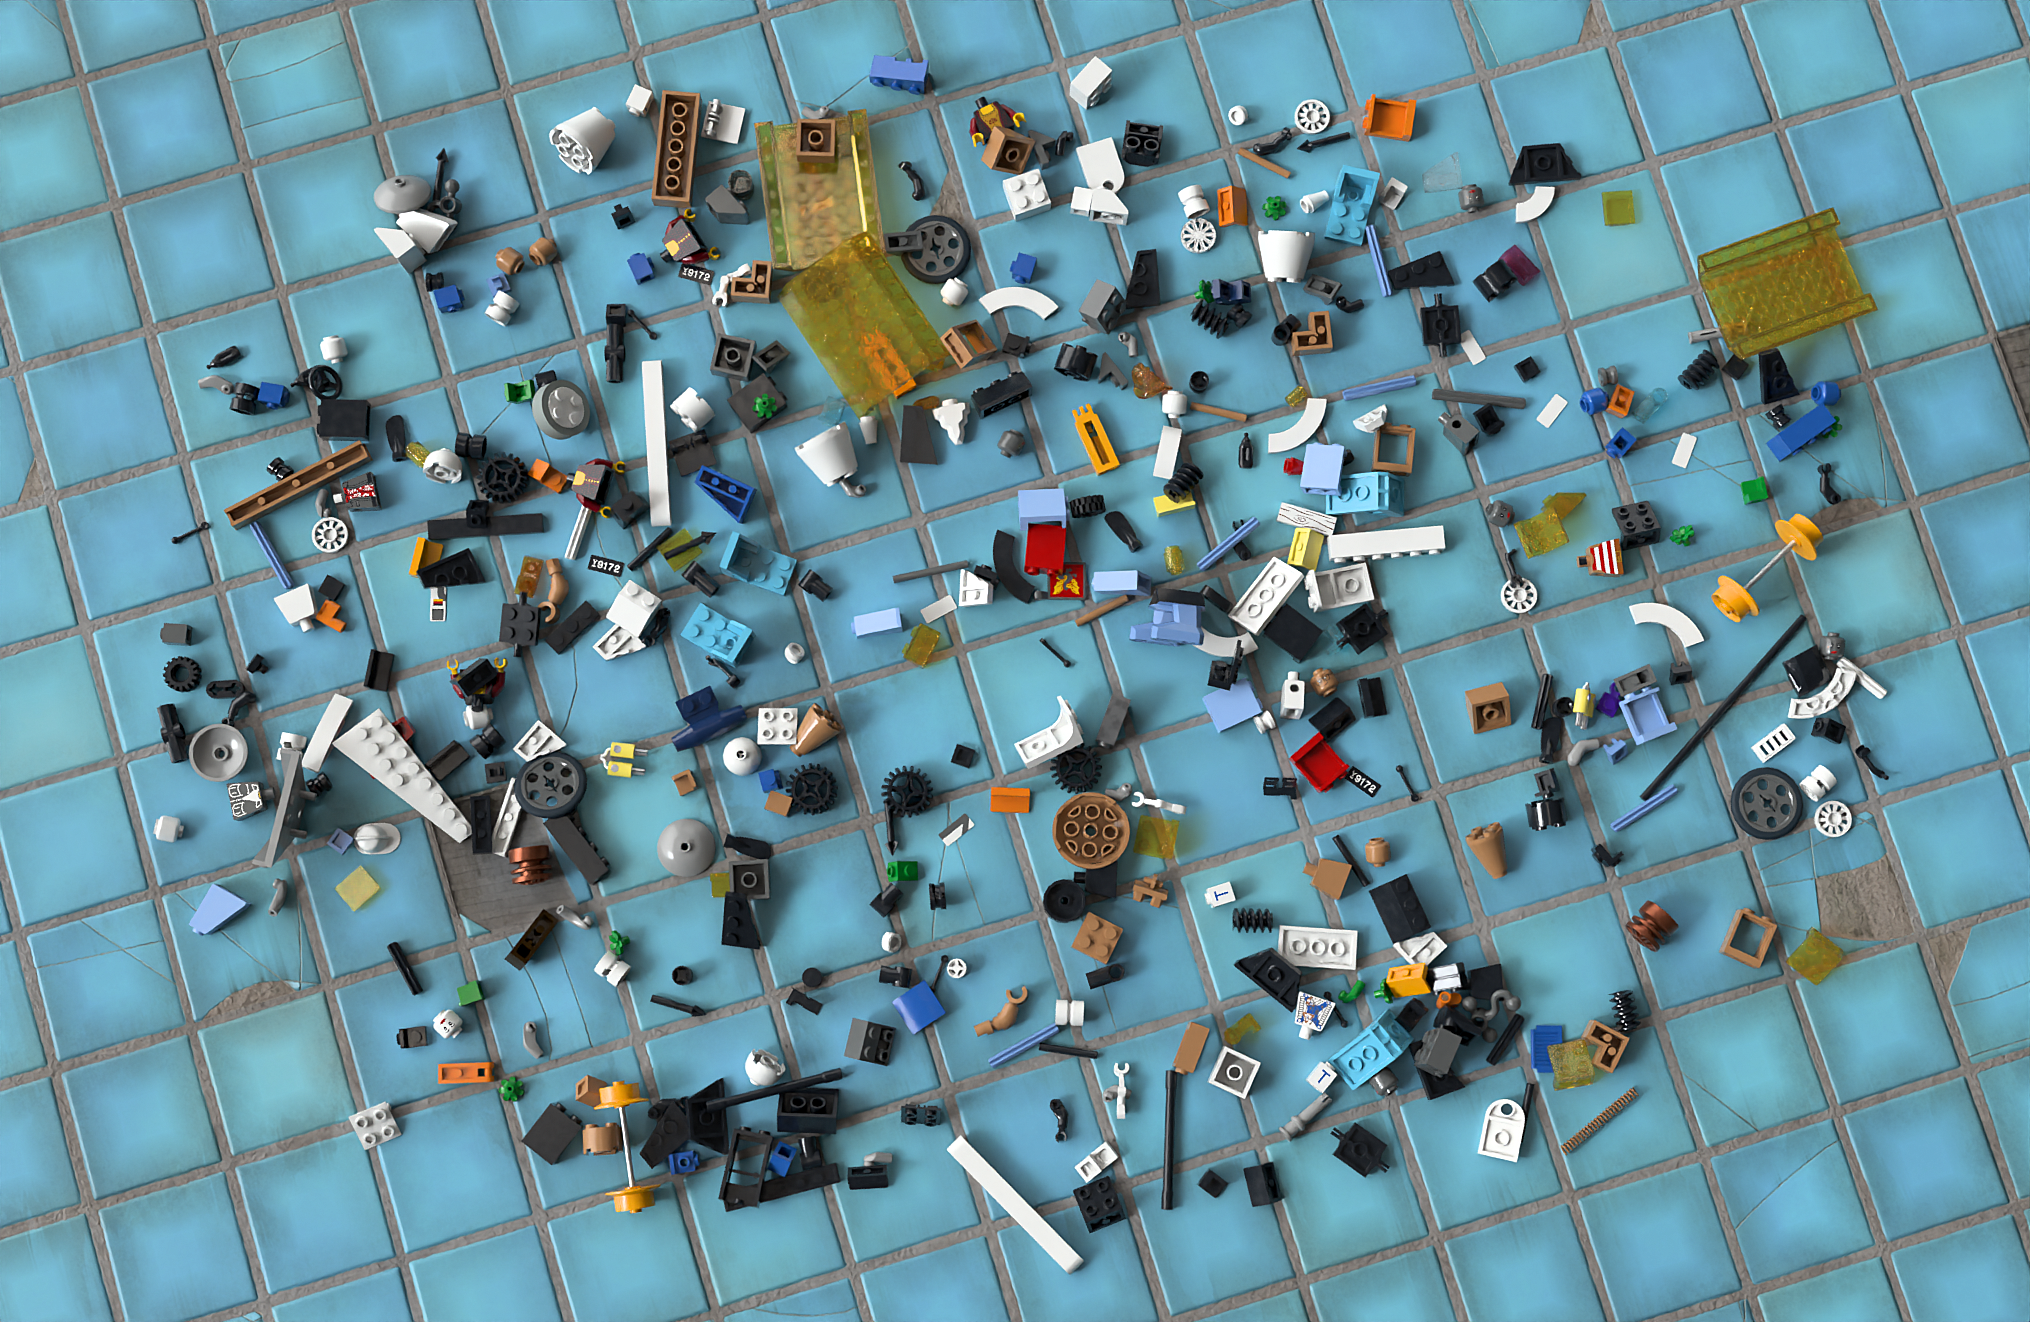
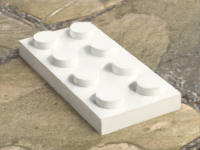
(1266, 596)
(1318, 947)

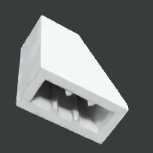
(427, 228)

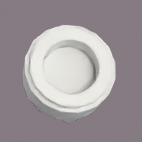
(1238, 115)
(794, 653)
(891, 942)

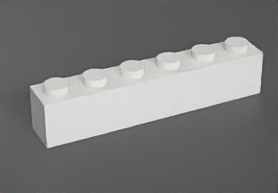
(1386, 543)

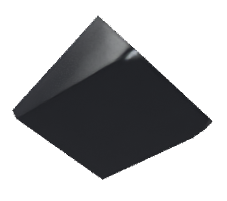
(616, 314)

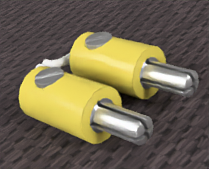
(1584, 706)
(620, 768)

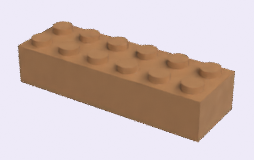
(676, 149)

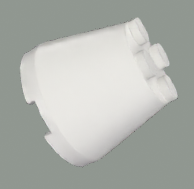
(583, 140)
(1285, 254)
(830, 454)

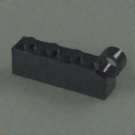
(577, 847)

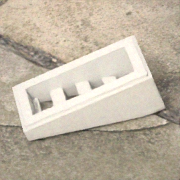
(1787, 734)

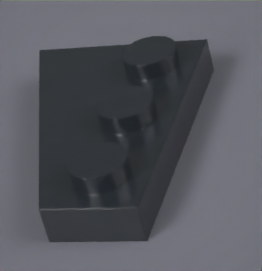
(1144, 282)
(915, 438)
(451, 571)
(737, 922)

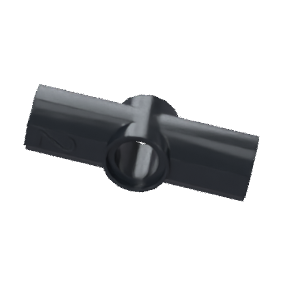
(614, 353)
(173, 733)

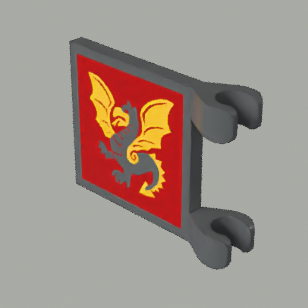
(1068, 586)

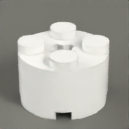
(693, 410)

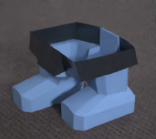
(1174, 619)

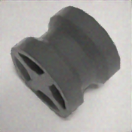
(1607, 376)

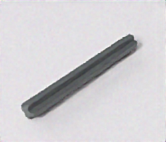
(1478, 398)

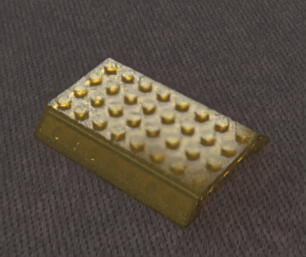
(817, 204)
(1782, 285)
(862, 322)

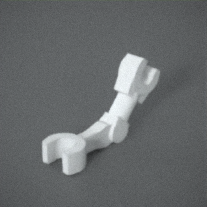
(743, 271)
(1175, 808)
(1121, 1090)

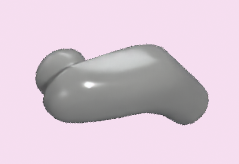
(217, 382)
(1580, 749)
(279, 897)
(573, 917)
(529, 1039)

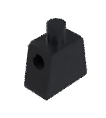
(629, 508)
(1099, 881)
(1484, 982)

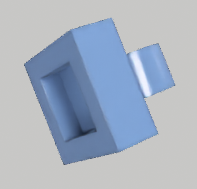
(498, 283)
(1617, 751)
(340, 841)

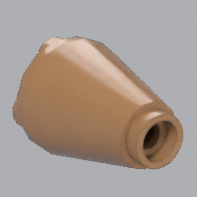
(815, 730)
(1489, 848)

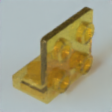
(1541, 533)
(1156, 837)
(1815, 956)
(1571, 1065)

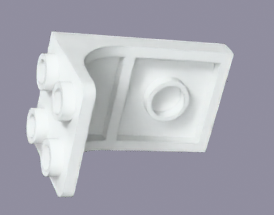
(1338, 587)
(1053, 740)

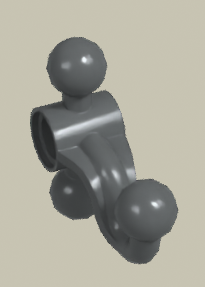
(452, 187)
(1469, 1004)

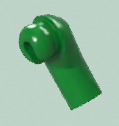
(1353, 994)

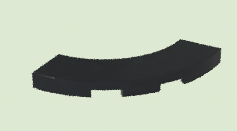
(1006, 570)

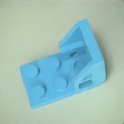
(1351, 205)
(1368, 493)
(757, 565)
(718, 635)
(1371, 1050)

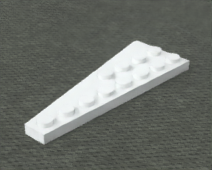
(388, 758)

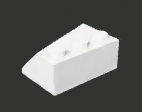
(403, 247)

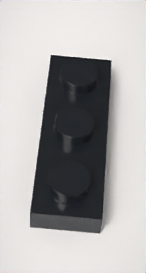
(572, 627)
(481, 825)

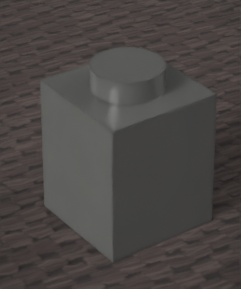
(176, 634)

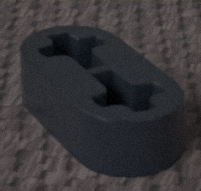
(1216, 599)
(225, 684)

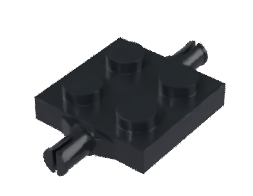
(1440, 325)
(520, 624)
(1362, 628)
(1359, 1149)

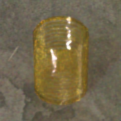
(1293, 399)

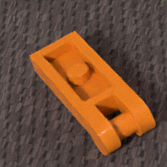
(464, 1072)

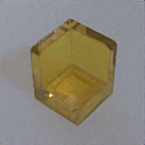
(720, 884)

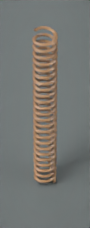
(1597, 1119)

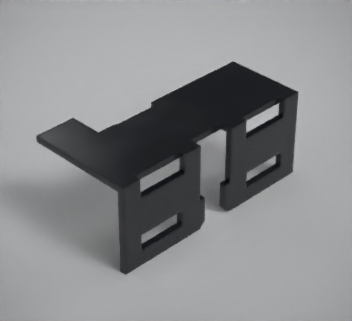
(1276, 791)
(809, 1004)

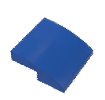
(918, 1007)

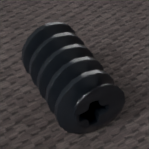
(1210, 319)
(1698, 370)
(1182, 482)
(1252, 920)
(1625, 1010)

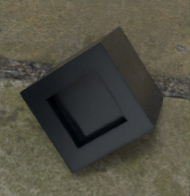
(1212, 1183)

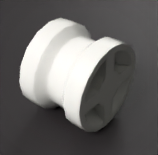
(1264, 722)
(956, 968)

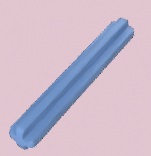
(1378, 260)
(1378, 388)
(1228, 544)
(272, 555)
(1644, 808)
(1023, 1045)

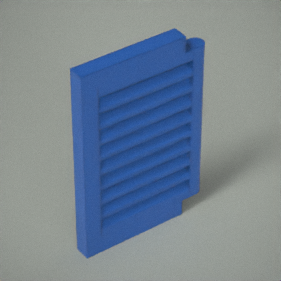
(1540, 1039)

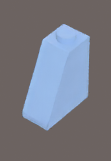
(1122, 583)
(877, 623)
(216, 910)

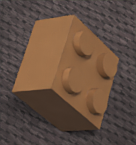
(816, 140)
(1097, 938)

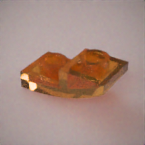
(529, 576)

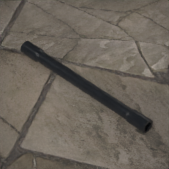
(824, 1077)
(1167, 1192)

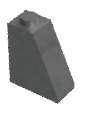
(1112, 721)

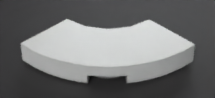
(1536, 205)

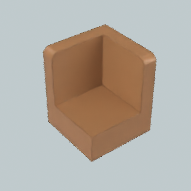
(685, 782)
(778, 803)
(588, 1090)

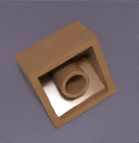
(1007, 151)
(1488, 707)

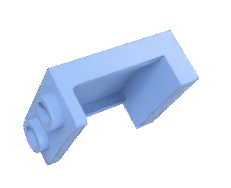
(1323, 469)
(1042, 506)
(1232, 706)
(1645, 715)

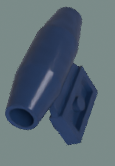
(704, 719)

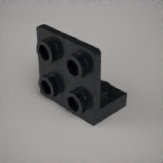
(1637, 525)
(1223, 674)
(1099, 1204)

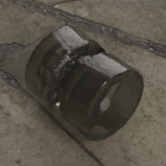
(741, 184)

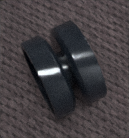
(1053, 905)

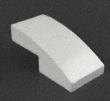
(1096, 1161)

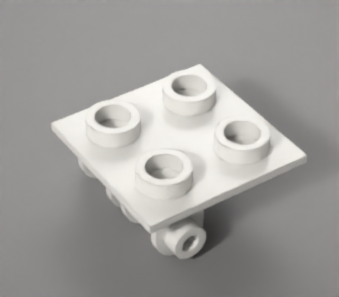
(723, 122)
(777, 726)
(375, 1125)

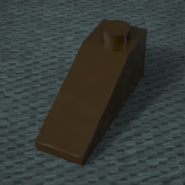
(531, 940)

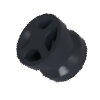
(434, 282)

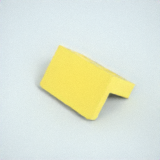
(1165, 506)
(1305, 548)

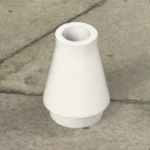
(1313, 201)
(869, 429)

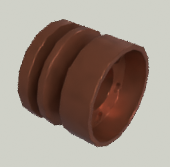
(530, 864)
(1654, 923)

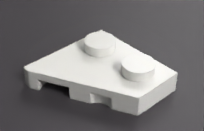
(1371, 421)
(974, 590)
(618, 643)
(538, 742)
(1421, 948)

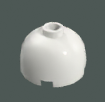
(443, 466)
(747, 764)
(763, 1068)

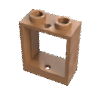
(960, 349)
(1395, 469)
(1765, 922)
(1190, 1048)

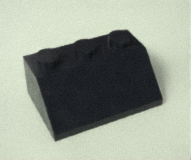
(1001, 394)
(1399, 909)
(808, 1111)

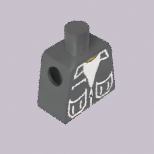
(249, 799)

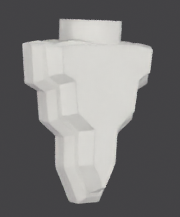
(953, 419)

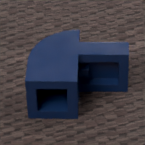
(1231, 292)

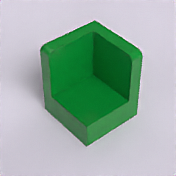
(1754, 491)
(470, 993)

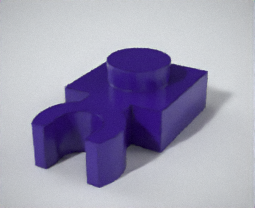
(1609, 702)

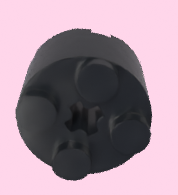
(1495, 280)
(1075, 362)
(1545, 813)

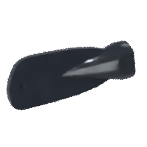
(396, 437)
(1123, 530)
(1549, 739)
(748, 846)

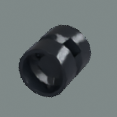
(242, 405)
(473, 446)
(487, 741)

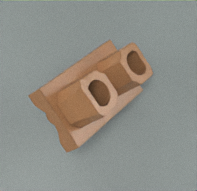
(1158, 894)

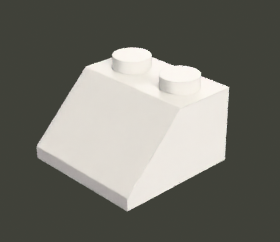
(1107, 207)
(634, 608)

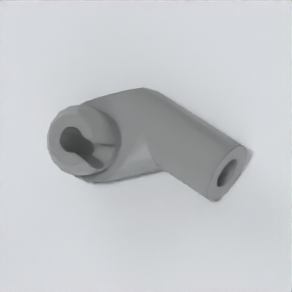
(822, 113)
(1129, 341)
(852, 491)
(320, 504)
(1121, 793)
(1111, 1093)
(877, 1157)

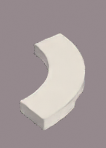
(1019, 297)
(1301, 431)
(1670, 617)
(1226, 646)
(1825, 700)

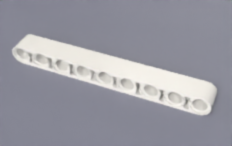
(656, 443)
(1015, 1205)

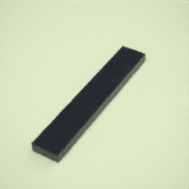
(495, 526)
(794, 1184)

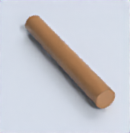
(1263, 162)
(1218, 411)
(1102, 610)

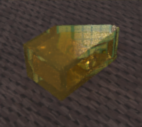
(1563, 502)

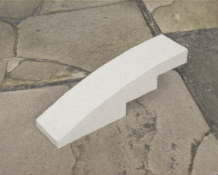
(326, 733)

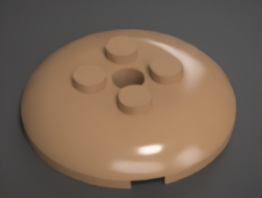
(1094, 812)

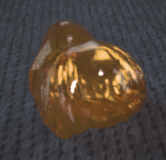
(1146, 383)

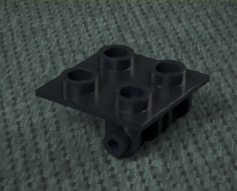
(692, 452)
(921, 1115)

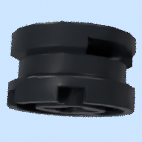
(937, 896)

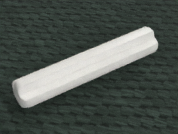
(578, 533)
(1863, 678)

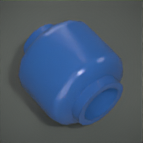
(1826, 393)
(1594, 401)

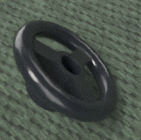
(322, 384)

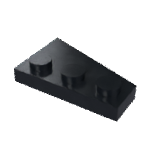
(1423, 272)
(1774, 377)
(1434, 1085)
(666, 1136)

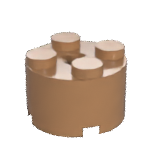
(602, 1139)

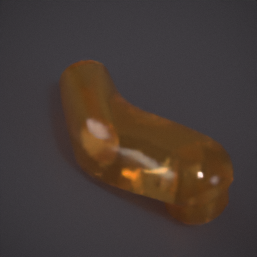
(928, 402)

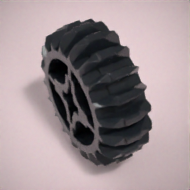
(496, 480)
(1086, 781)
(819, 783)
(915, 793)

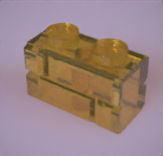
(921, 645)

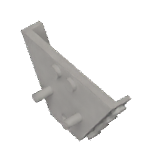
(289, 810)

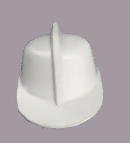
(376, 838)

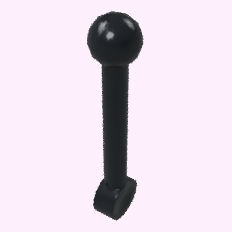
(652, 335)
(204, 526)
(1066, 663)
(1414, 797)
(944, 959)
(1327, 995)

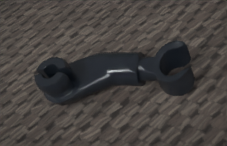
(1270, 148)
(915, 178)
(1825, 488)
(1241, 549)
(660, 626)
(236, 704)
(662, 1105)
(1062, 1116)

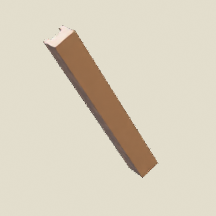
(298, 485)

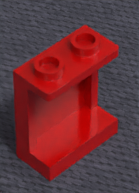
(1045, 550)
(1319, 763)

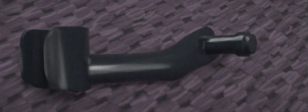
(1514, 576)
(733, 681)
(1862, 753)

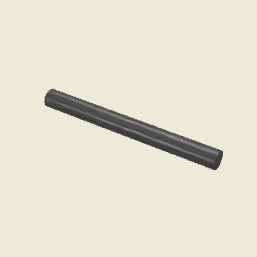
(930, 571)

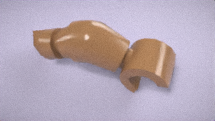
(558, 591)
(1006, 1017)

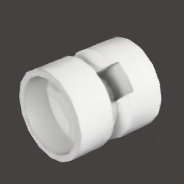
(1193, 200)
(501, 308)
(292, 741)
(1820, 780)
(612, 968)
(1069, 1012)

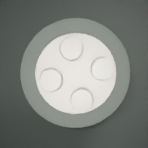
(561, 409)

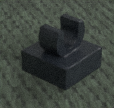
(622, 216)
(256, 663)
(1680, 674)
(495, 772)

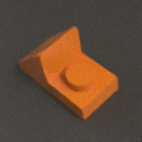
(1620, 401)
(548, 476)

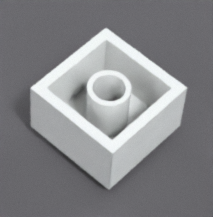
(1091, 83)
(1026, 195)
(1234, 1072)

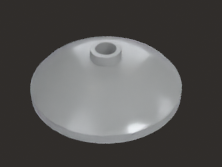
(402, 194)
(206, 749)
(696, 857)

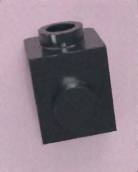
(1488, 420)
(985, 573)
(1546, 783)
(1604, 857)
(1411, 1014)

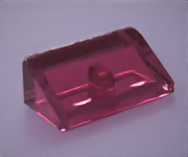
(1520, 265)

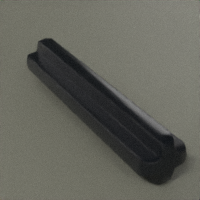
(1542, 700)
(404, 968)
(1505, 1039)

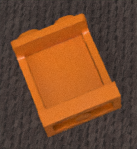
(1389, 118)

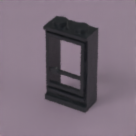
(738, 1193)

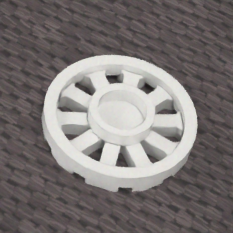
(1312, 116)
(1198, 236)
(330, 535)
(1519, 596)
(1833, 819)

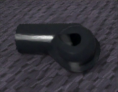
(1061, 141)
(1347, 306)

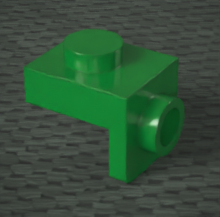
(519, 392)
(902, 871)

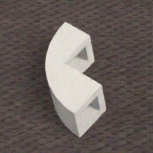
(1167, 452)

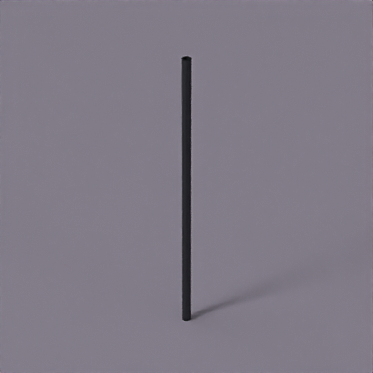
(1723, 707)

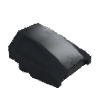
(1141, 144)
(1807, 671)
(1456, 1023)

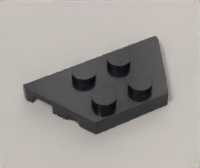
(1543, 165)
(1273, 975)
(704, 1127)

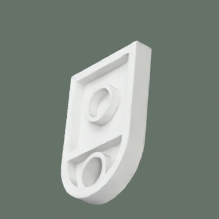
(1101, 164)
(1501, 1132)

